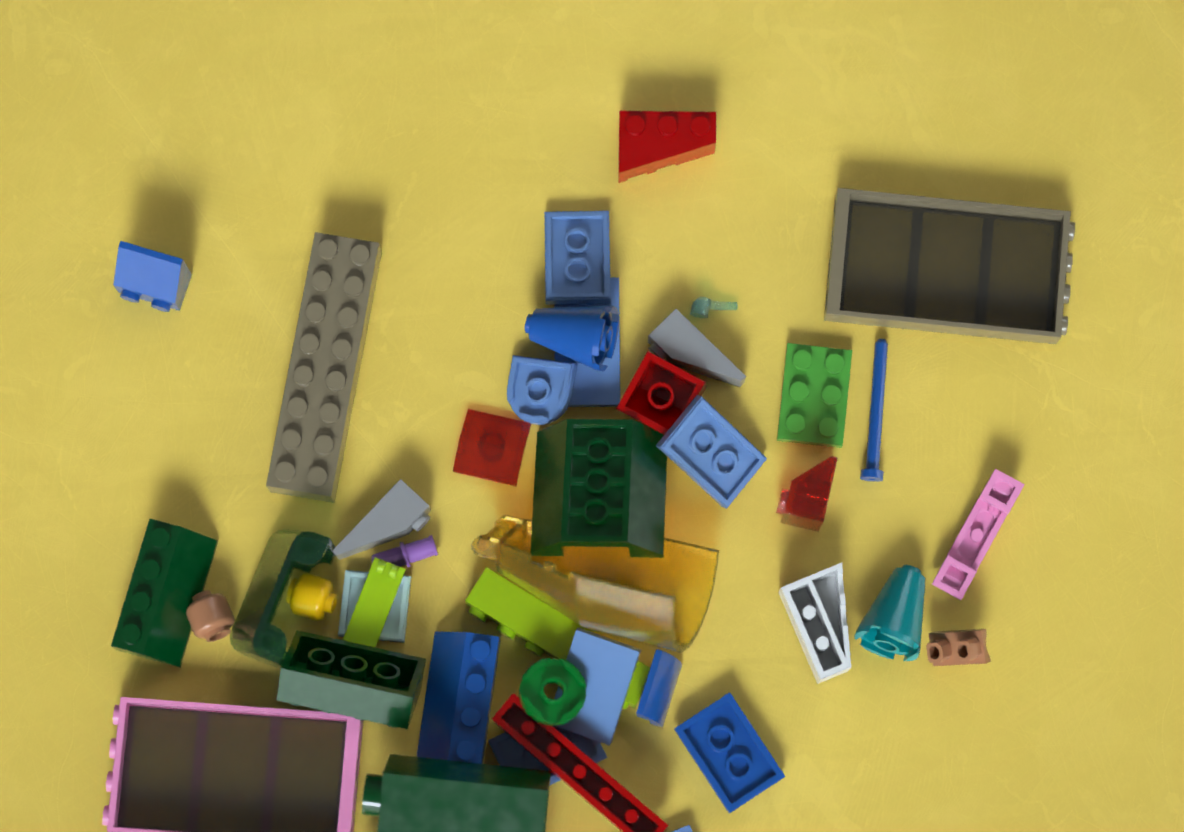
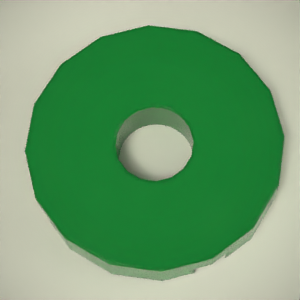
(541, 707)

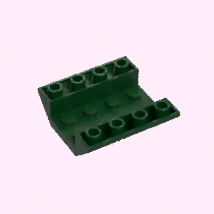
(599, 487)

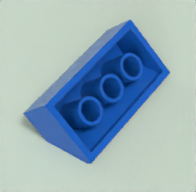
(459, 696)

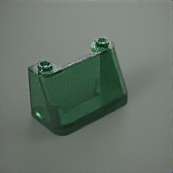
(253, 628)

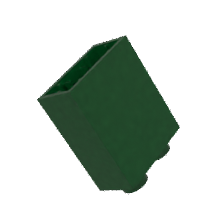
(456, 796)

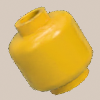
(311, 597)

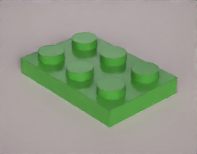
(814, 395)

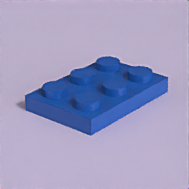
(729, 753)

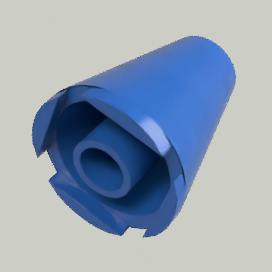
(576, 332)

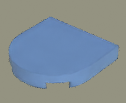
(540, 388)

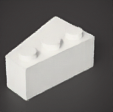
(820, 621)

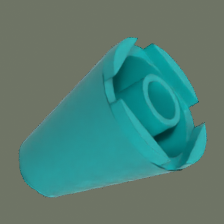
(896, 616)

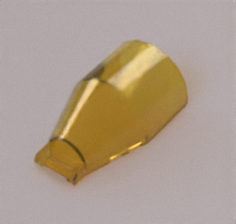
(606, 589)

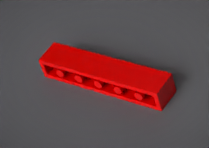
(577, 770)

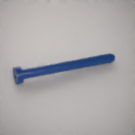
(872, 470)

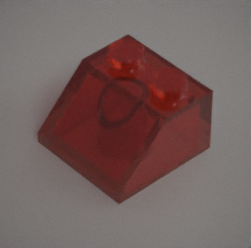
(807, 497)

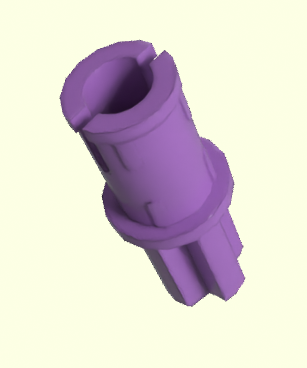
(409, 552)

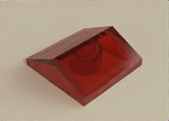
(491, 447)

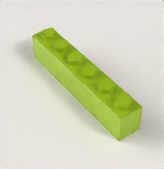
(535, 623)

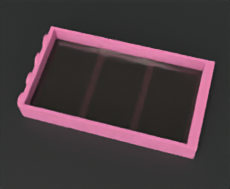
(231, 768)

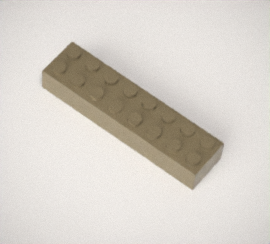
(324, 367)

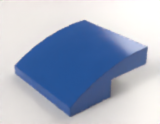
(659, 688)

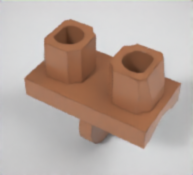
(958, 647)

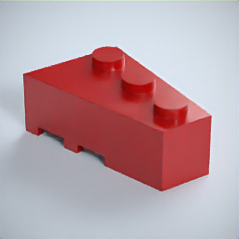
(663, 139)

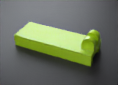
(374, 603)

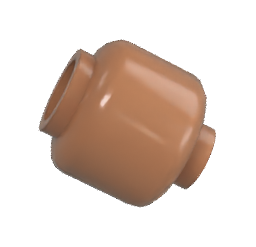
(210, 616)

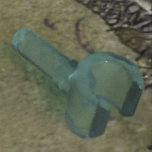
(702, 305)

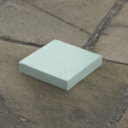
(396, 622)

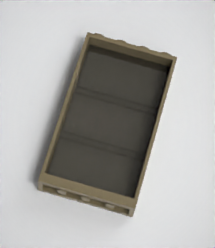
(949, 266)

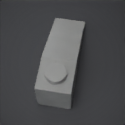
(689, 349)
(388, 520)

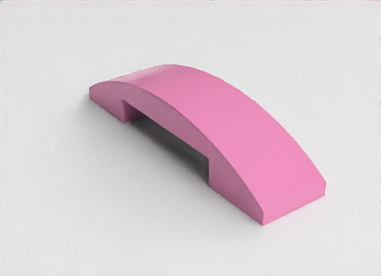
(977, 534)

